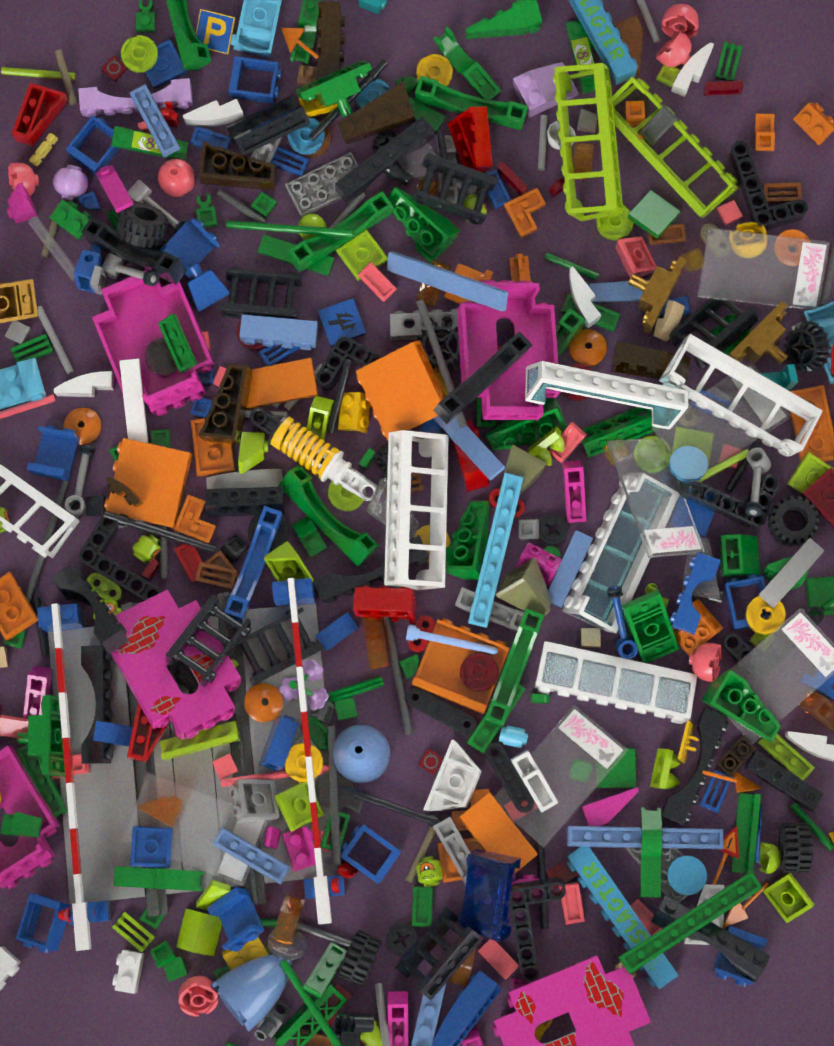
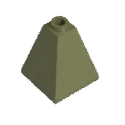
(524, 465)
(526, 588)

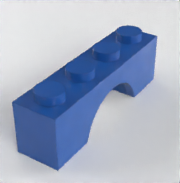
(703, 569)

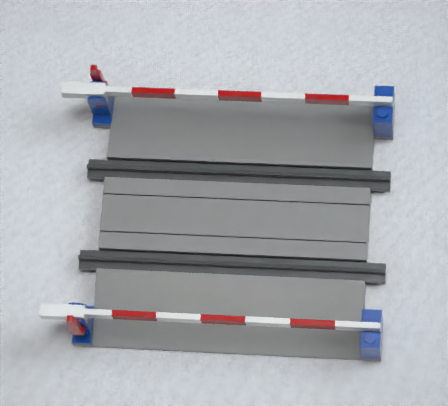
(105, 797)

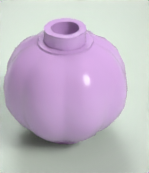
(70, 182)

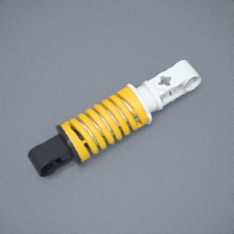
(311, 452)

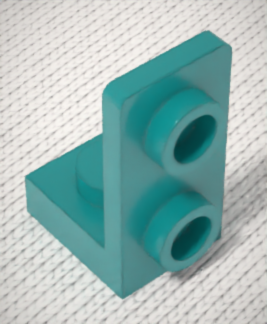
(786, 378)

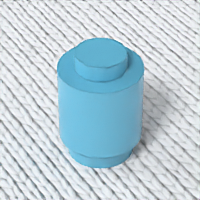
(513, 736)

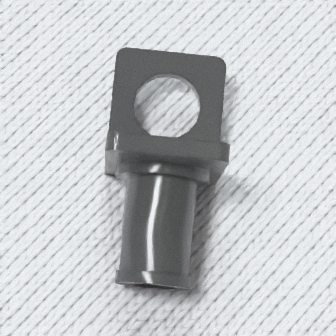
(272, 1021)

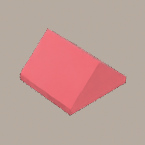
(635, 256)

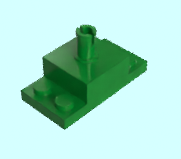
(336, 86)
(650, 626)
(45, 737)

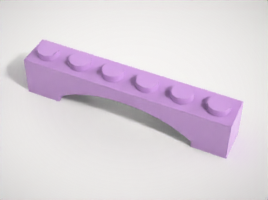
(97, 103)

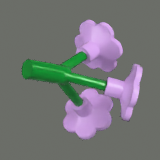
(312, 672)

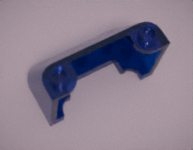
(488, 894)

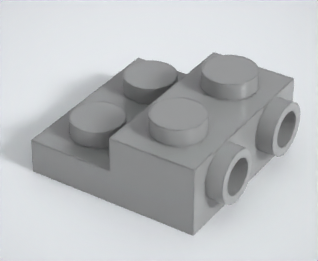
(254, 800)

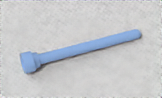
(415, 633)

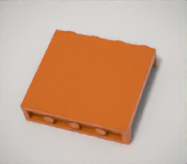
(401, 388)
(155, 476)
(442, 662)

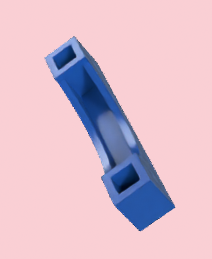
(254, 564)

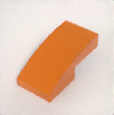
(635, 114)
(764, 132)

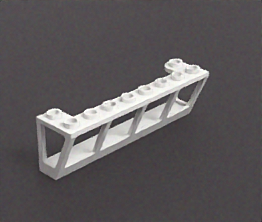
(749, 379)
(399, 509)
(70, 521)

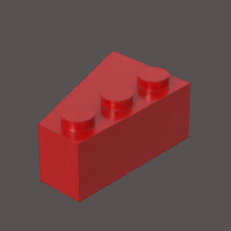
(37, 113)
(472, 138)
(473, 476)
(385, 602)
(143, 737)

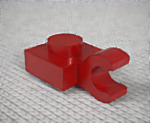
(169, 115)

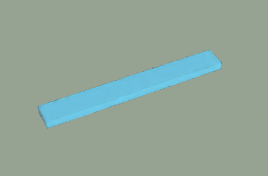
(495, 550)

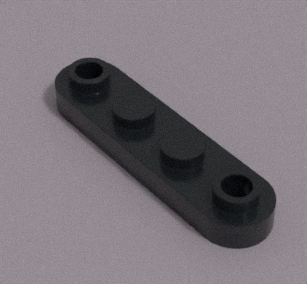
(441, 711)
(509, 777)

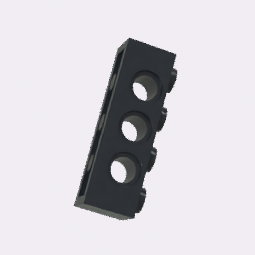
(243, 501)
(783, 781)

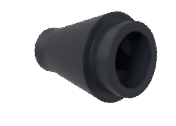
(398, 173)

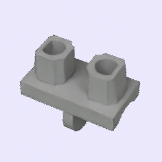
(267, 151)

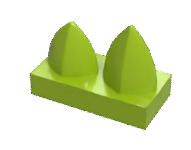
(552, 440)
(663, 763)

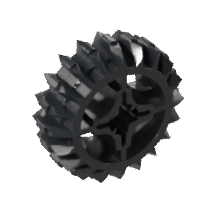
(807, 346)
(448, 352)

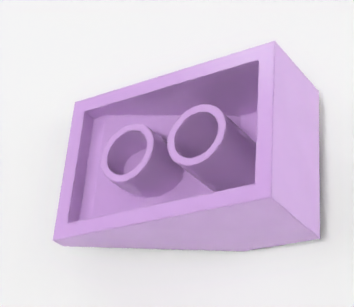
(538, 89)

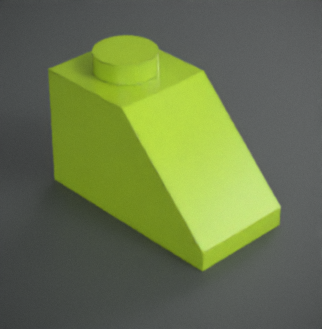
(319, 416)
(251, 450)

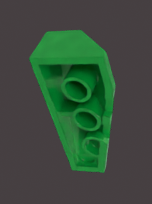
(519, 20)
(428, 229)
(527, 431)
(469, 542)
(735, 699)

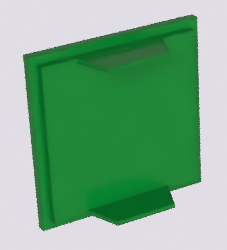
(818, 592)

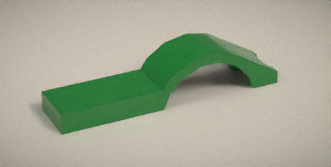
(307, 20)
(466, 66)
(651, 853)
(157, 878)

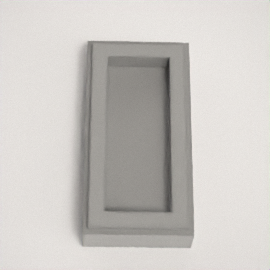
(98, 280)

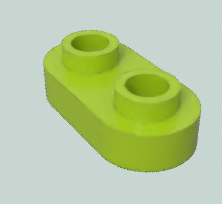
(105, 587)

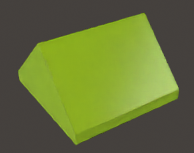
(286, 564)
(788, 897)
(199, 932)

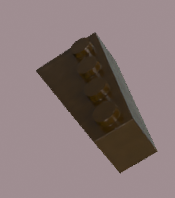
(330, 38)
(380, 115)
(234, 170)
(645, 361)
(229, 407)

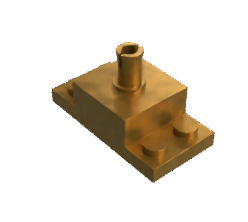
(656, 291)
(17, 300)
(764, 338)

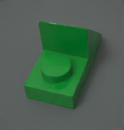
(309, 536)
(21, 825)

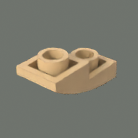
(671, 320)

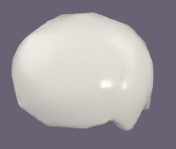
(552, 135)

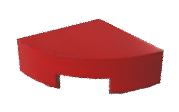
(346, 869)

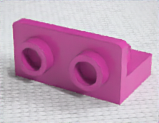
(547, 562)
(300, 848)

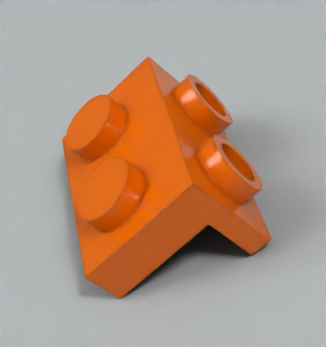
(815, 122)

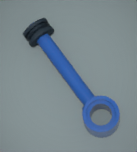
(615, 593)

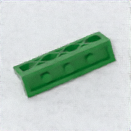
(632, 429)
(747, 827)
(303, 1014)

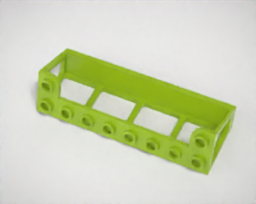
(606, 135)
(657, 160)

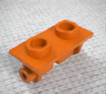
(519, 268)

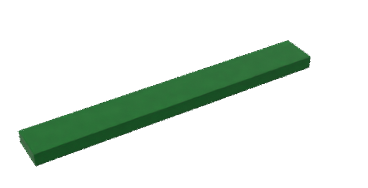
(690, 922)

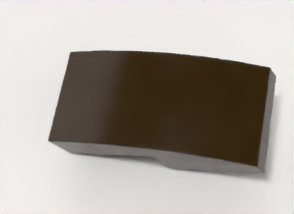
(119, 488)
(736, 756)

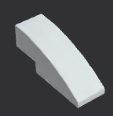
(692, 70)
(214, 115)
(583, 298)
(86, 385)
(812, 744)
(534, 780)

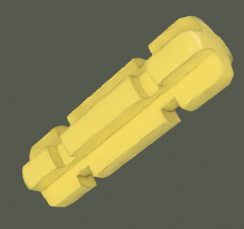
(43, 149)

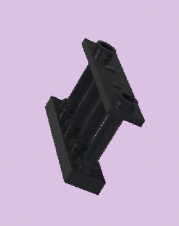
(268, 125)
(466, 175)
(233, 310)
(726, 337)
(200, 623)
(276, 664)
(450, 961)

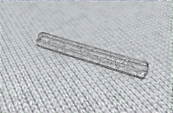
(52, 245)

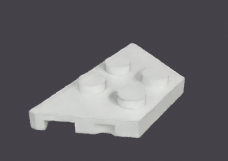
(454, 781)

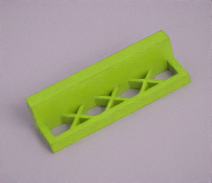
(204, 740)

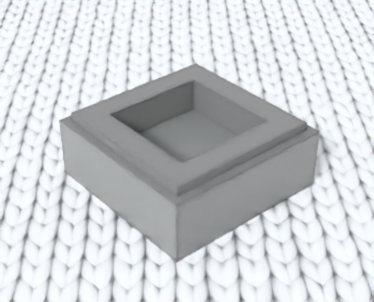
(17, 332)
(528, 529)

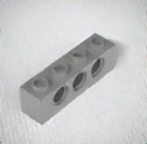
(399, 318)

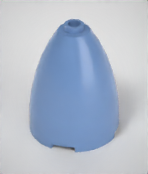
(370, 762)
(252, 988)

